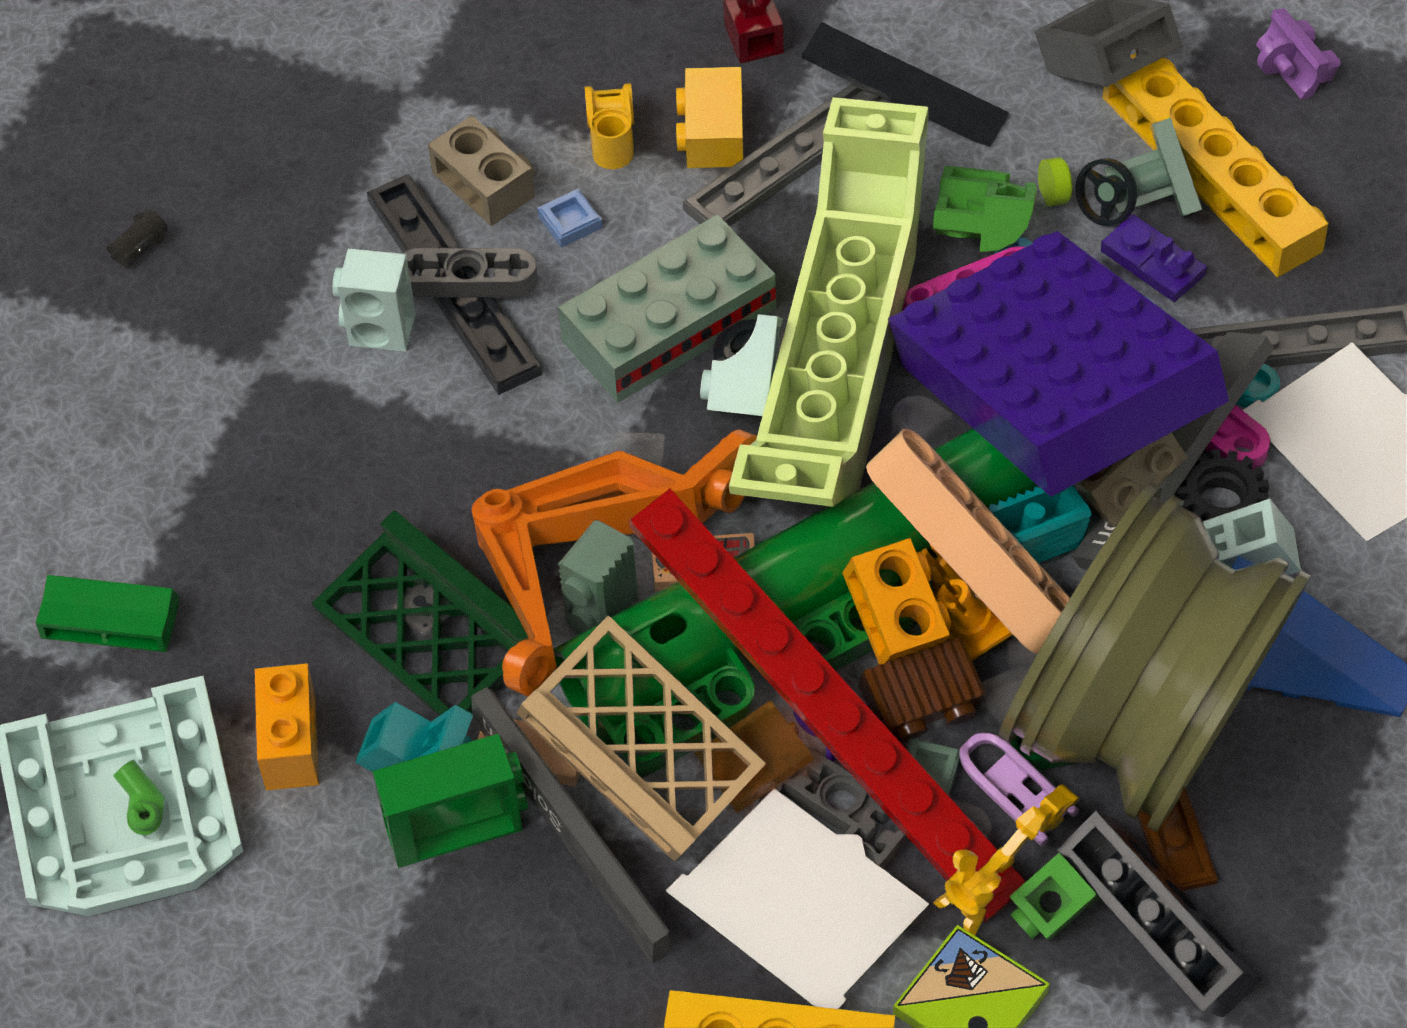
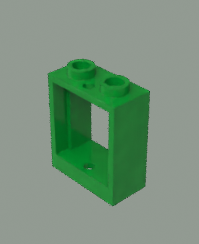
(451, 799)

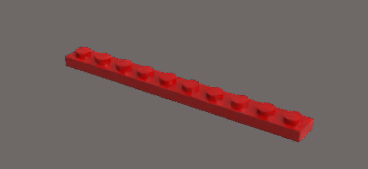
(816, 691)

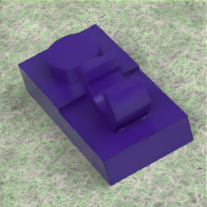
(1153, 258)

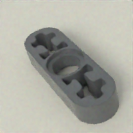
(481, 285)

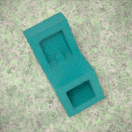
(404, 735)

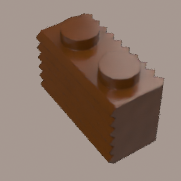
(923, 689)

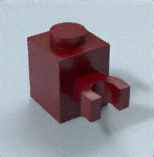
(753, 28)

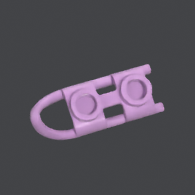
(1007, 779)

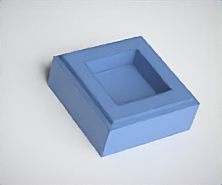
(569, 217)

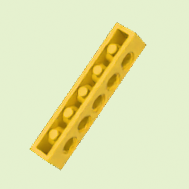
(1224, 167)

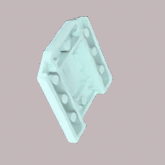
(73, 812)

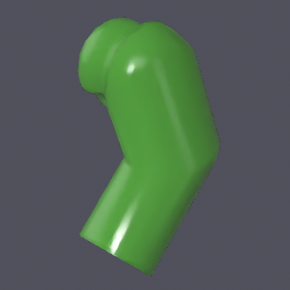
(145, 799)

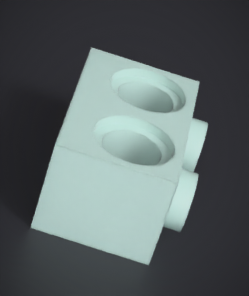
(375, 299)

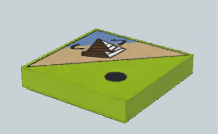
(970, 988)

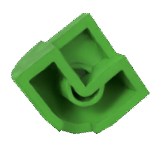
(983, 206)

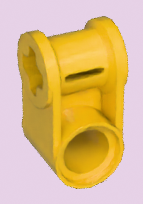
(610, 125)

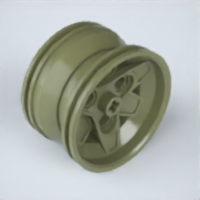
(1151, 655)

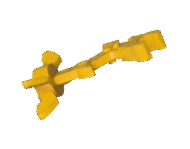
(973, 889)

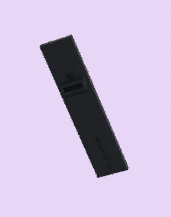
(904, 84)

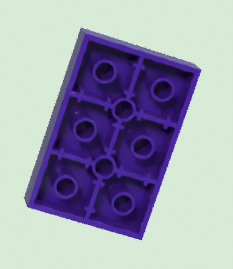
(1058, 361)

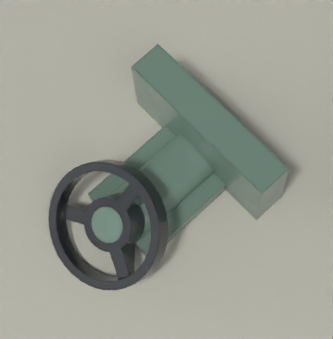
(1140, 180)

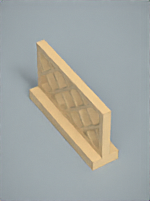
(608, 771)

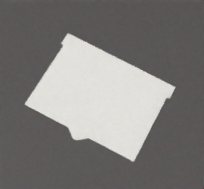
(1346, 437)
(799, 900)

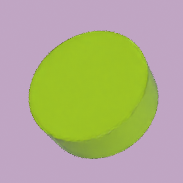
(1055, 181)

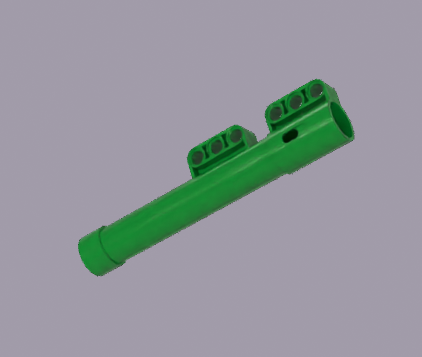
(803, 578)

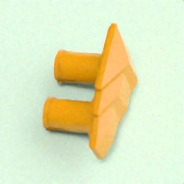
(967, 612)

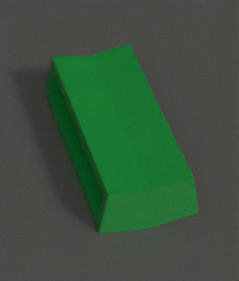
(107, 613)

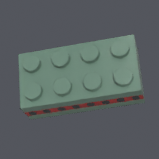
(666, 307)

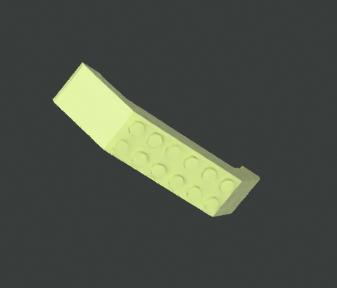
(838, 325)

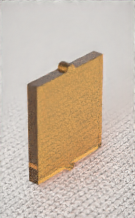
(773, 741)

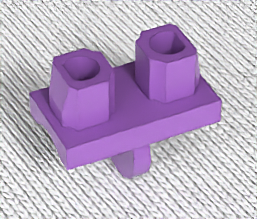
(1291, 51)

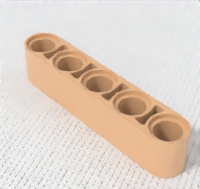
(969, 537)

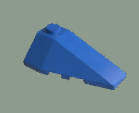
(1331, 661)

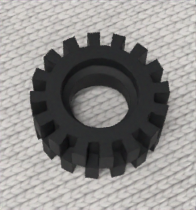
(1226, 474)

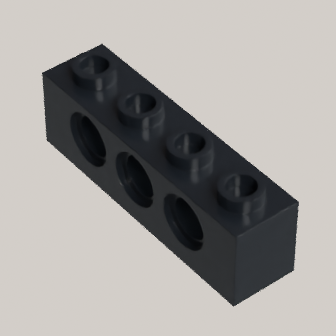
(1160, 915)

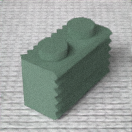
(598, 576)

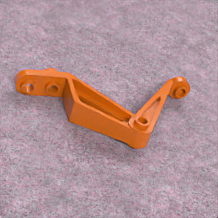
(562, 509)

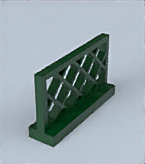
(448, 580)

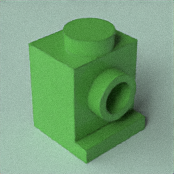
(1054, 877)

